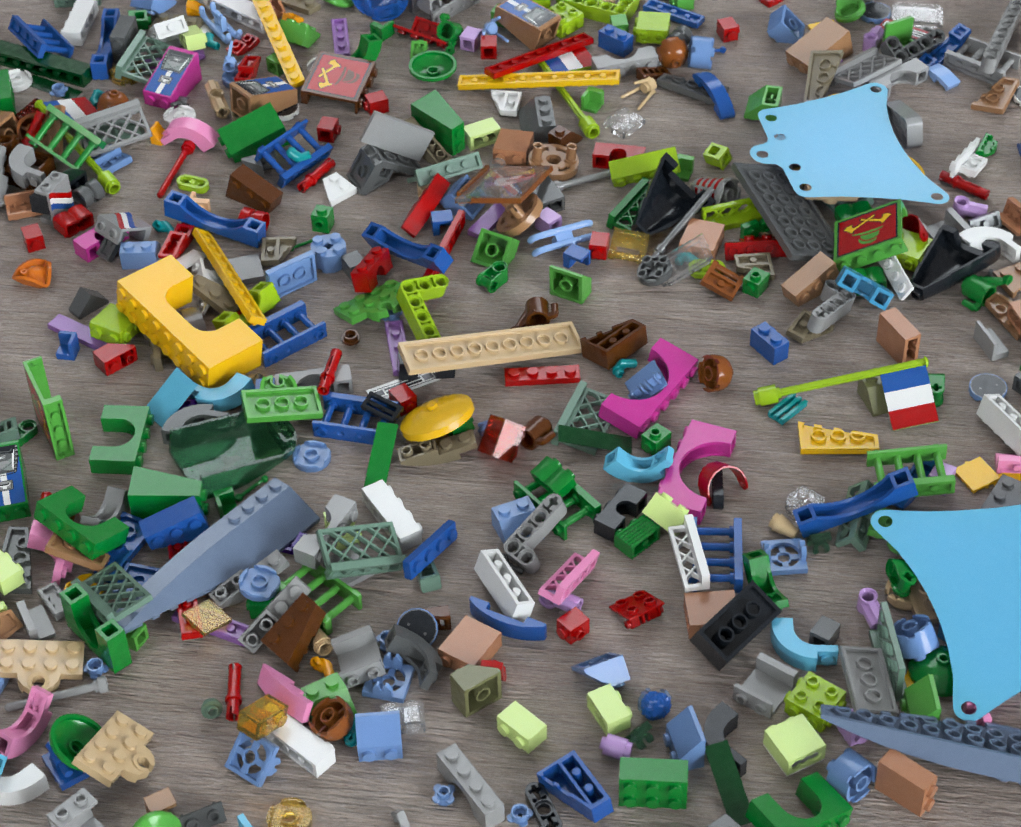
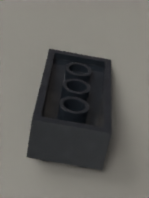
(735, 625)

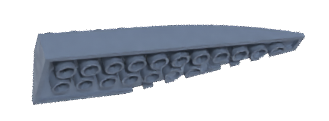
(237, 541)
(978, 749)

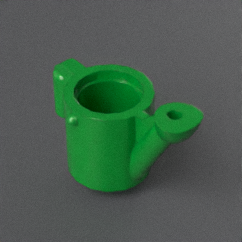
(449, 32)
(980, 288)

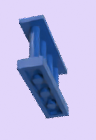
(40, 38)
(297, 169)
(285, 319)
(349, 405)
(735, 547)

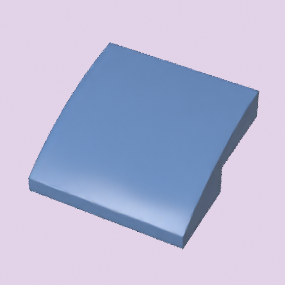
(112, 160)

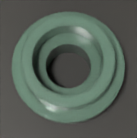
(211, 703)

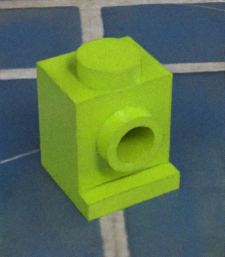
(717, 155)

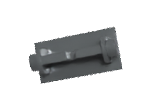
(204, 817)

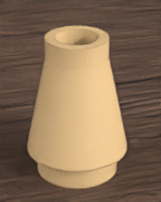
(783, 526)
(322, 643)

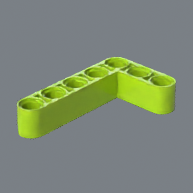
(601, 10)
(411, 300)

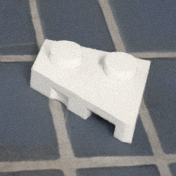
(507, 101)
(338, 188)

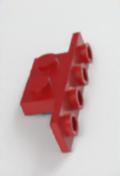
(424, 29)
(750, 244)

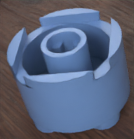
(700, 52)
(328, 252)
(916, 637)
(851, 775)

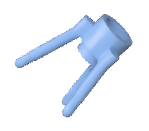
(492, 28)
(230, 63)

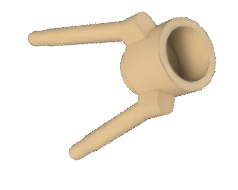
(647, 85)

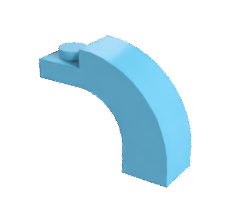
(225, 396)
(638, 469)
(797, 652)

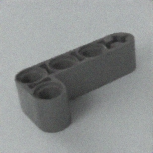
(903, 52)

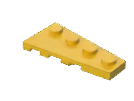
(836, 441)

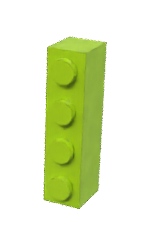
(634, 168)

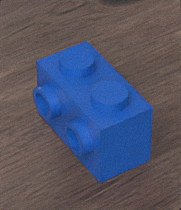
(615, 40)
(769, 343)

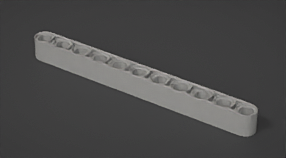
(1001, 37)

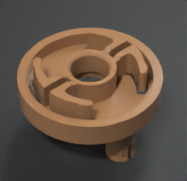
(557, 156)
(519, 216)

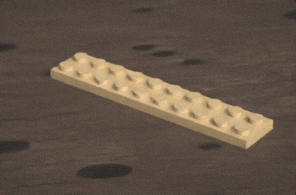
(489, 348)

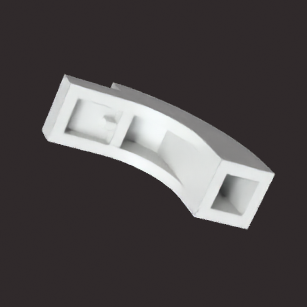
(977, 235)
(22, 786)

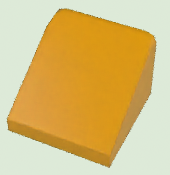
(192, 8)
(298, 19)
(156, 131)

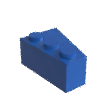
(174, 524)
(576, 786)

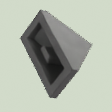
(86, 302)

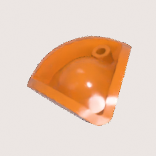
(34, 273)

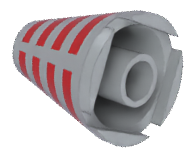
(724, 189)

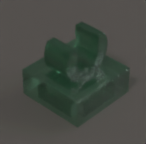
(819, 539)
(639, 733)

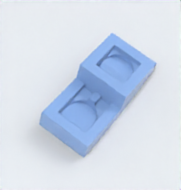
(944, 76)

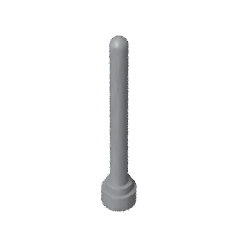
(561, 185)
(99, 685)

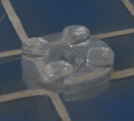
(799, 497)

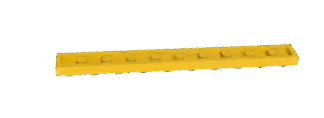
(279, 43)
(540, 79)
(229, 277)

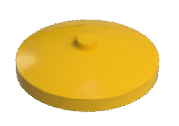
(437, 417)

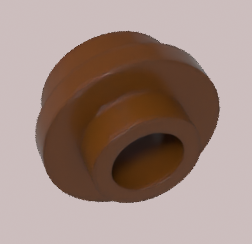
(350, 337)

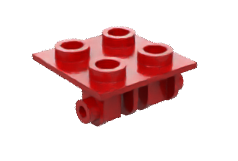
(638, 608)

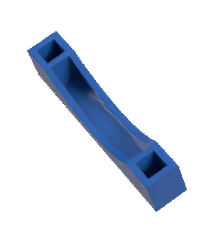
(103, 59)
(184, 209)
(428, 256)
(890, 490)

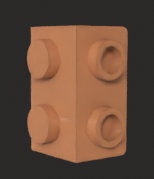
(19, 205)
(1012, 216)

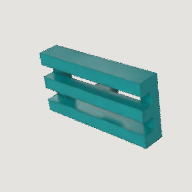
(785, 406)

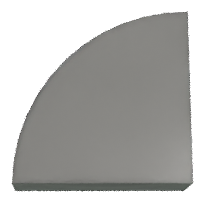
(400, 817)

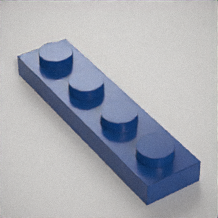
(677, 14)
(429, 549)

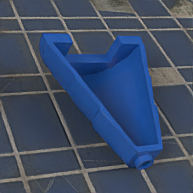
(381, 9)

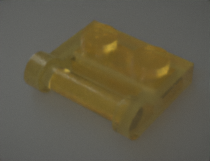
(631, 240)

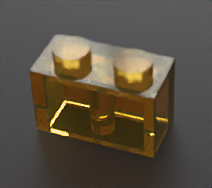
(262, 717)

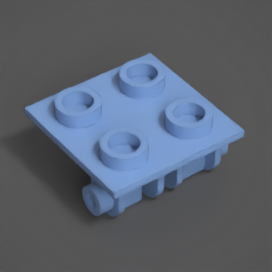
(646, 382)

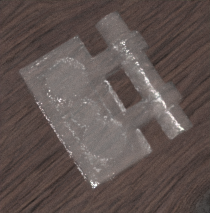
(627, 125)

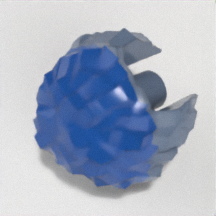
(654, 704)

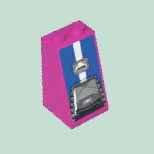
(173, 77)

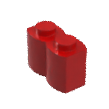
(72, 221)

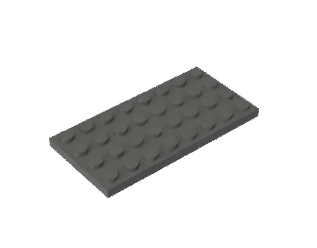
(789, 216)

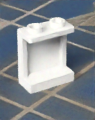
(168, 30)

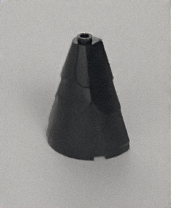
(665, 200)
(950, 262)

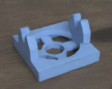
(795, 543)
(386, 692)
(239, 751)

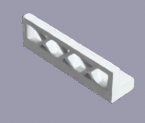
(696, 551)

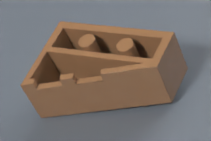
(810, 279)

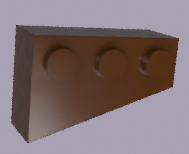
(253, 190)
(615, 344)
(294, 631)

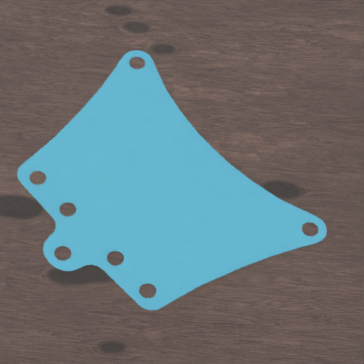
(844, 149)
(974, 583)

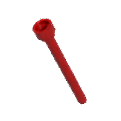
(187, 148)

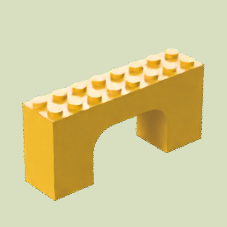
(206, 357)

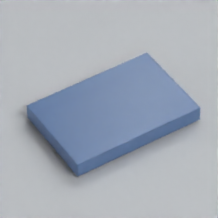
(293, 273)

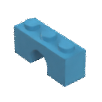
(862, 285)

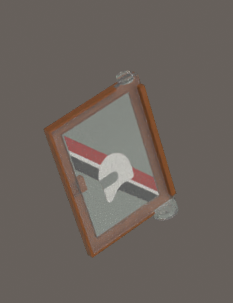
(502, 183)

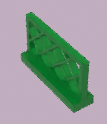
(628, 204)

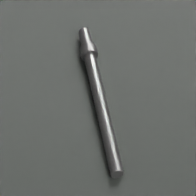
(661, 248)

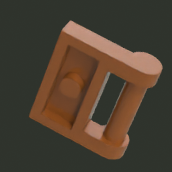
(720, 284)

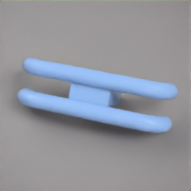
(220, 25)
(562, 237)

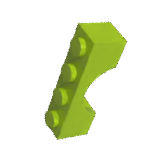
(265, 297)

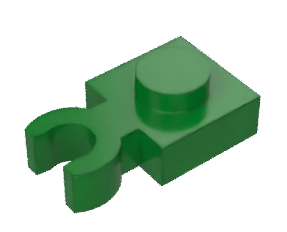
(753, 228)

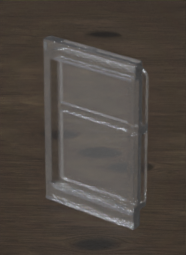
(922, 13)
(688, 259)

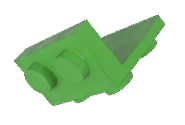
(901, 29)

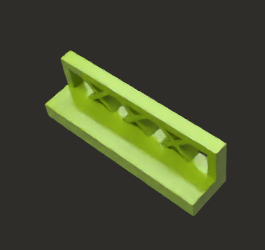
(734, 217)

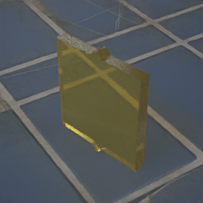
(206, 617)

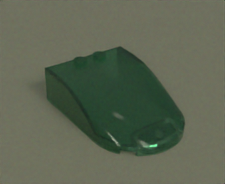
(229, 450)

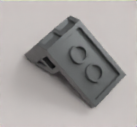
(367, 168)

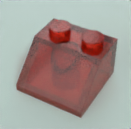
(501, 438)

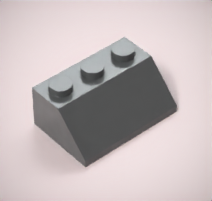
(537, 117)

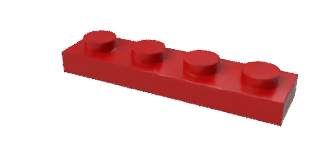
(542, 375)

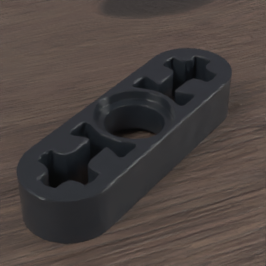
(717, 491)
(544, 801)

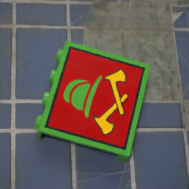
(870, 236)
(48, 409)

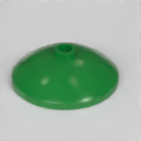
(432, 66)
(938, 664)
(70, 735)

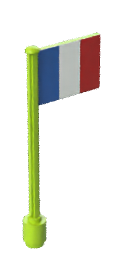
(574, 61)
(75, 109)
(904, 388)

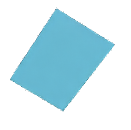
(171, 396)

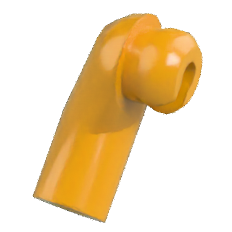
(322, 665)

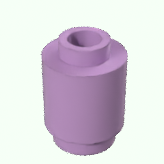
(615, 746)

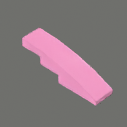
(283, 689)

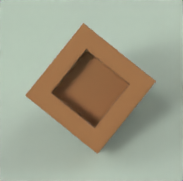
(161, 800)

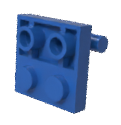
(63, 775)

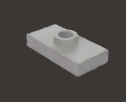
(51, 599)

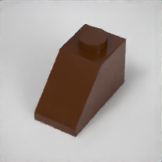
(563, 136)

